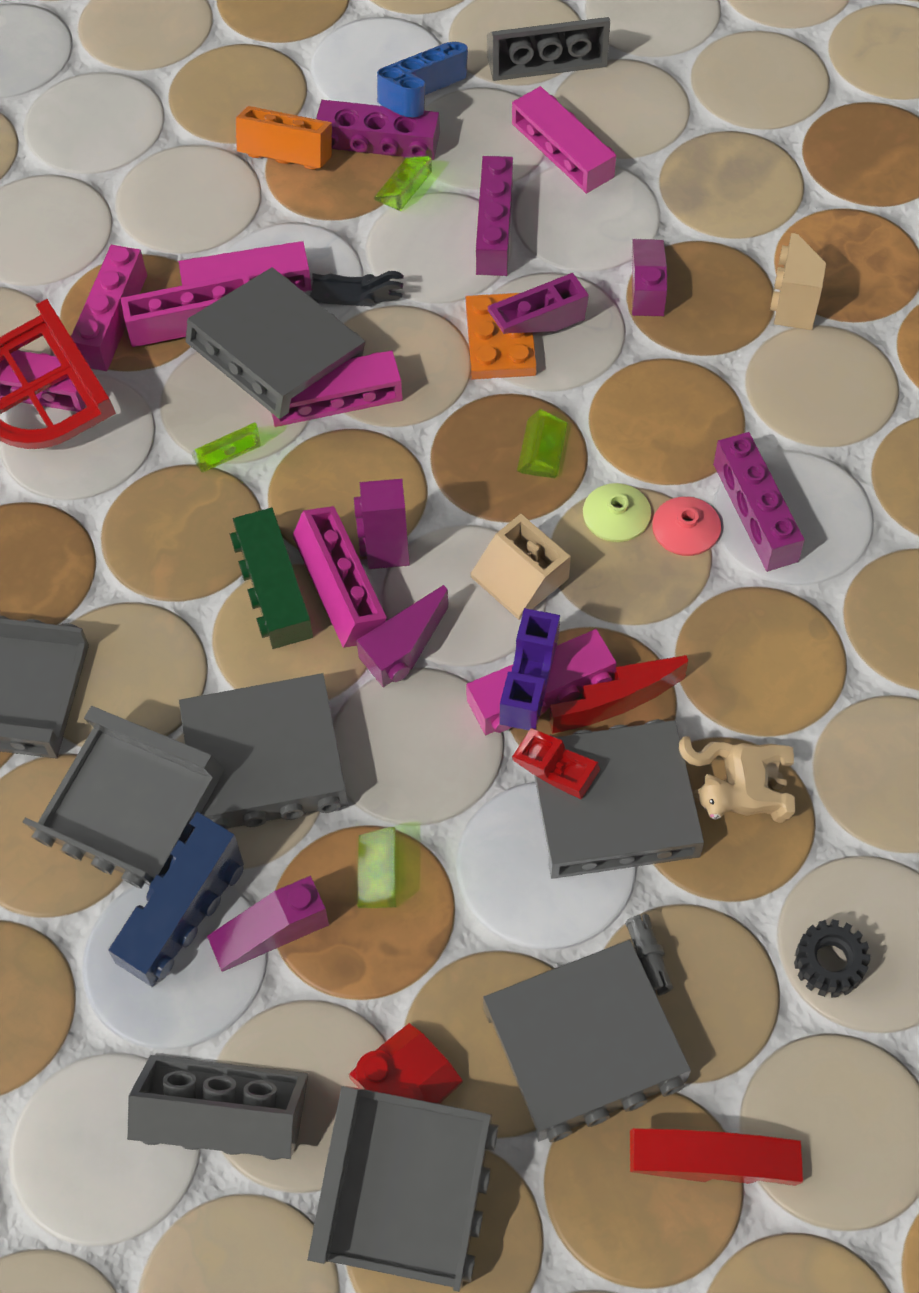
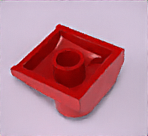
(407, 1068)

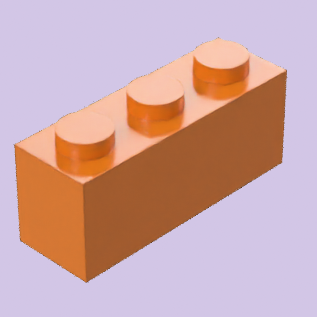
(284, 137)

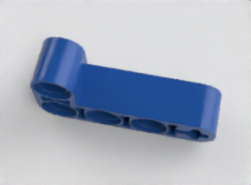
(406, 82)

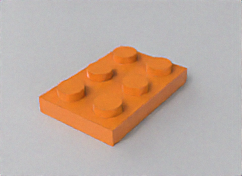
(491, 350)

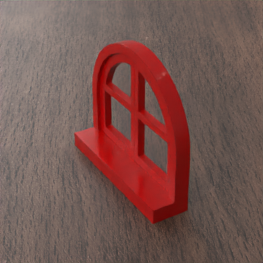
(72, 366)

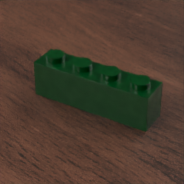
(272, 578)

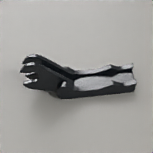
(356, 290)

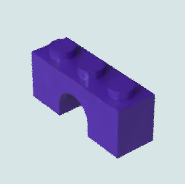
(531, 669)

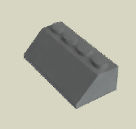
(548, 48)
(217, 1107)

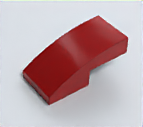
(554, 764)

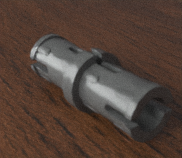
(649, 953)

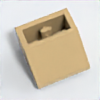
(799, 285)
(521, 566)

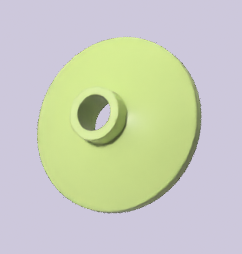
(616, 523)

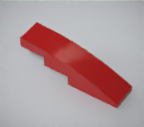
(631, 688)
(716, 1156)

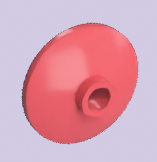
(683, 536)

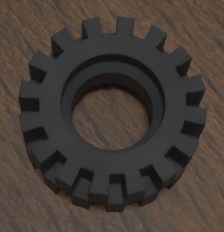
(836, 936)

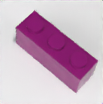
(382, 523)

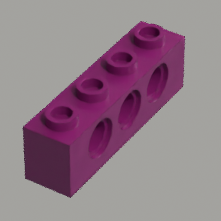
(380, 130)
(758, 501)

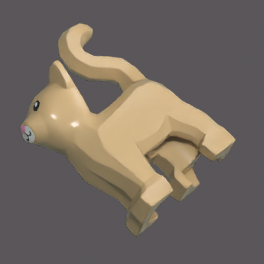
(748, 775)

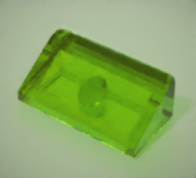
(405, 182)
(542, 445)
(227, 447)
(377, 869)

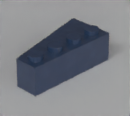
(178, 901)

